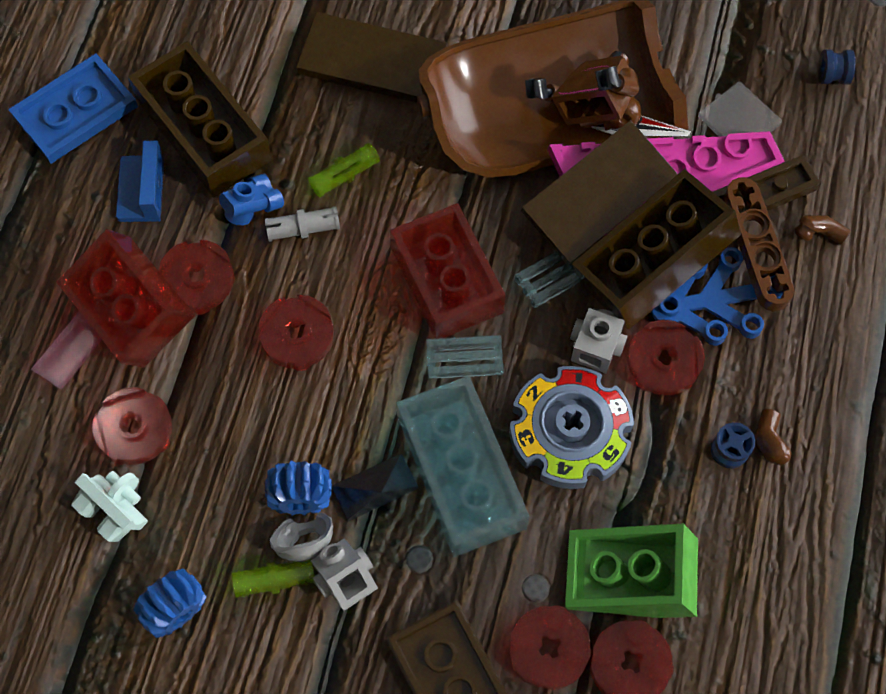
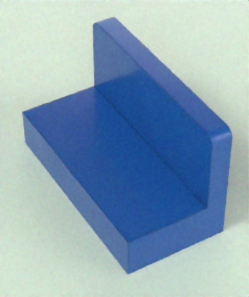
(141, 185)

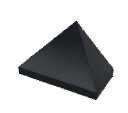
(374, 487)

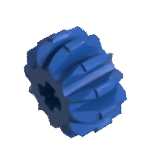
(298, 488)
(169, 603)

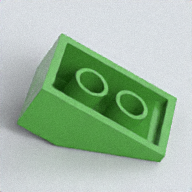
(633, 571)

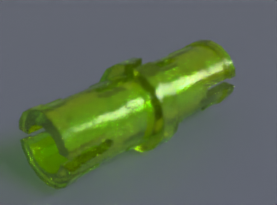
(363, 157)
(272, 578)

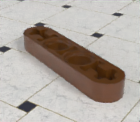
(763, 242)

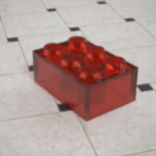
(447, 271)
(125, 299)

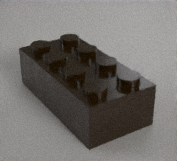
(200, 118)
(657, 248)

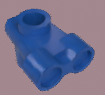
(249, 198)

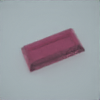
(67, 352)

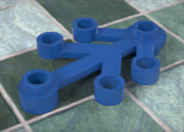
(715, 302)

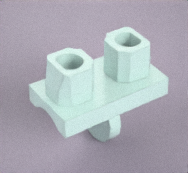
(116, 498)

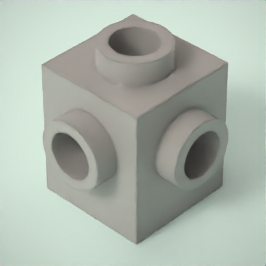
(597, 339)
(343, 573)

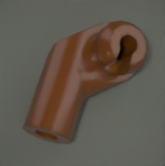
(821, 224)
(767, 439)

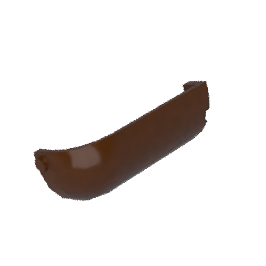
(479, 88)

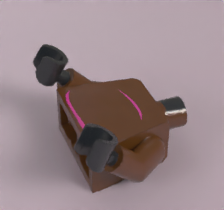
(592, 92)

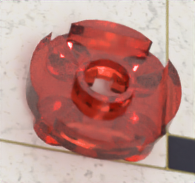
(217, 278)
(293, 312)
(661, 378)
(114, 416)
(557, 625)
(640, 640)

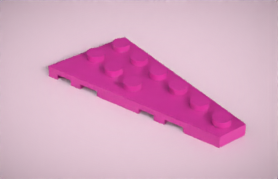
(709, 159)

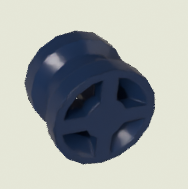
(836, 67)
(738, 438)

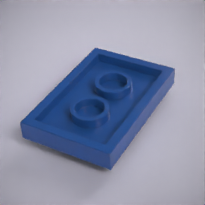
(73, 108)

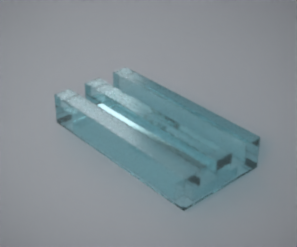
(529, 289)
(464, 343)

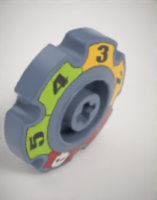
(584, 451)

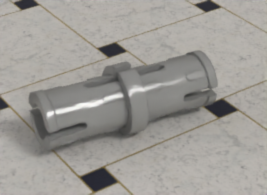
(302, 223)

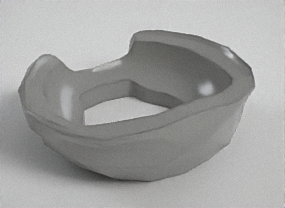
(288, 534)

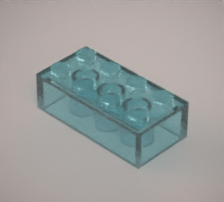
(462, 466)

